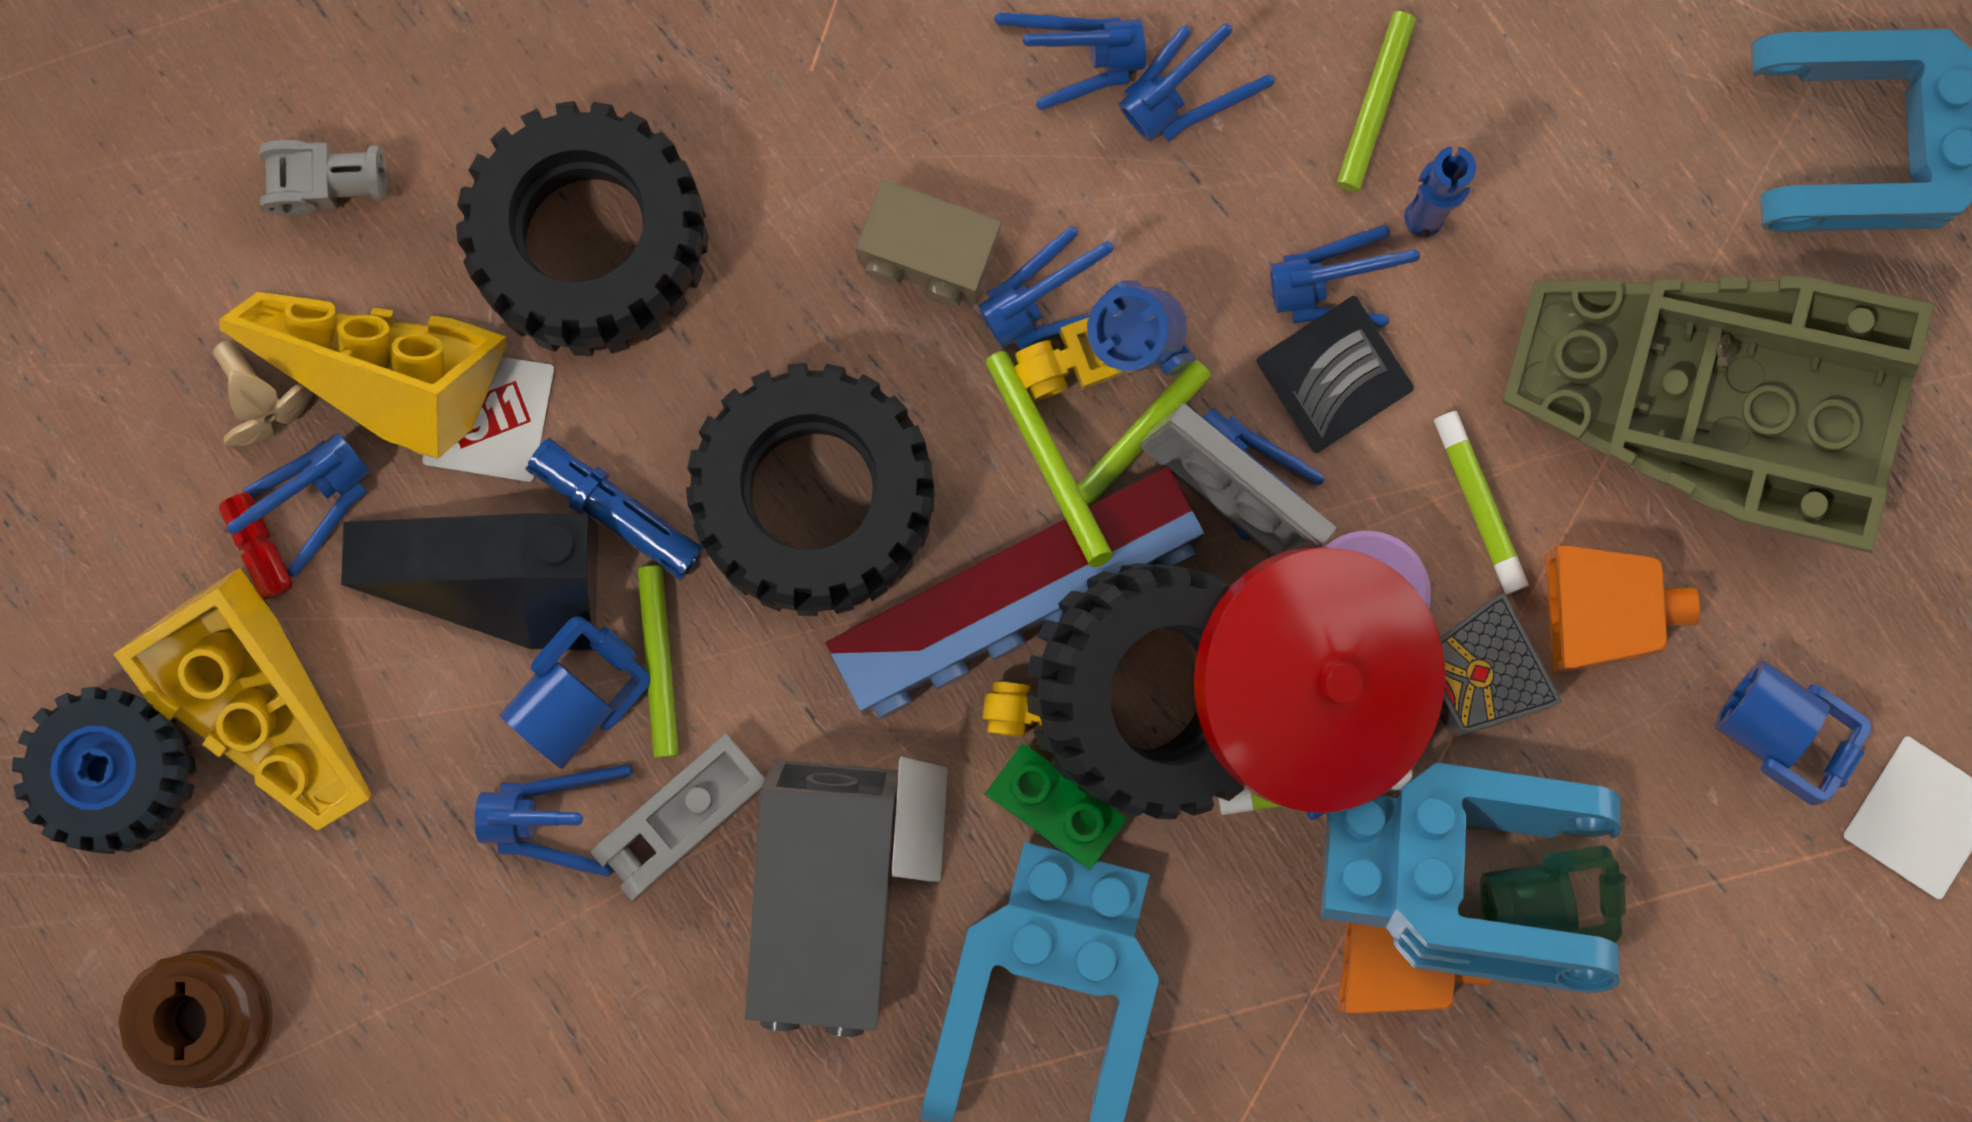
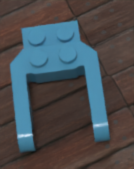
(1936, 119)
(1404, 871)
(1066, 932)

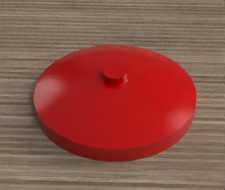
(1319, 679)

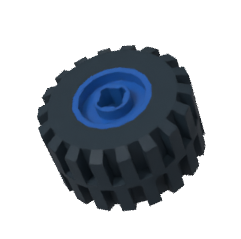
(103, 771)

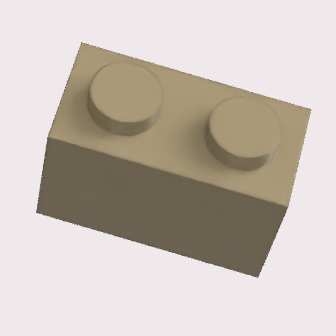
(927, 244)

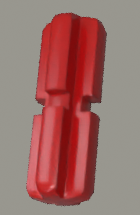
(259, 555)

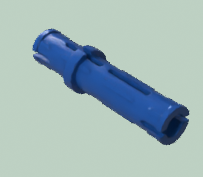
(1441, 190)
(632, 521)

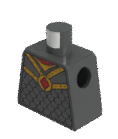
(1491, 671)

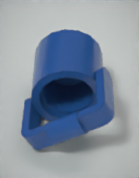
(1139, 329)
(557, 709)
(1779, 722)

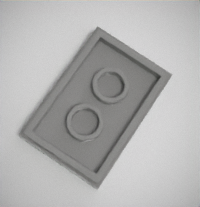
(1234, 483)

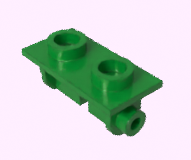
(1055, 807)

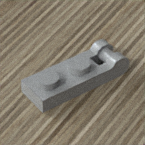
(681, 815)

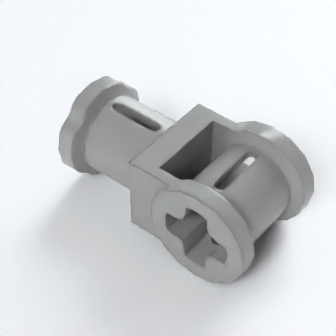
(312, 177)

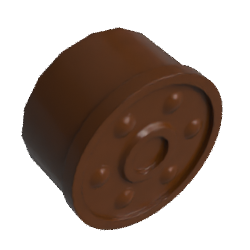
(196, 1019)

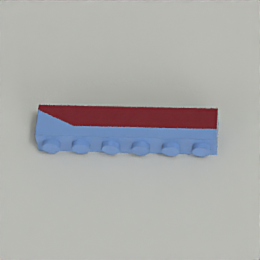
(1007, 596)

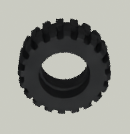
(532, 167)
(793, 407)
(1077, 684)

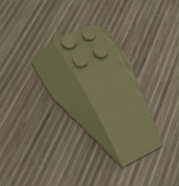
(1777, 439)

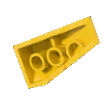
(388, 375)
(240, 687)

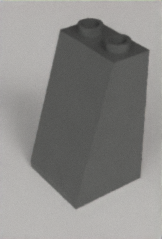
(821, 897)

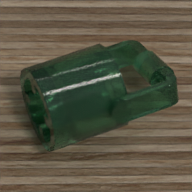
(1545, 896)

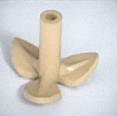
(255, 399)

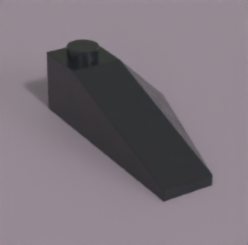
(482, 572)

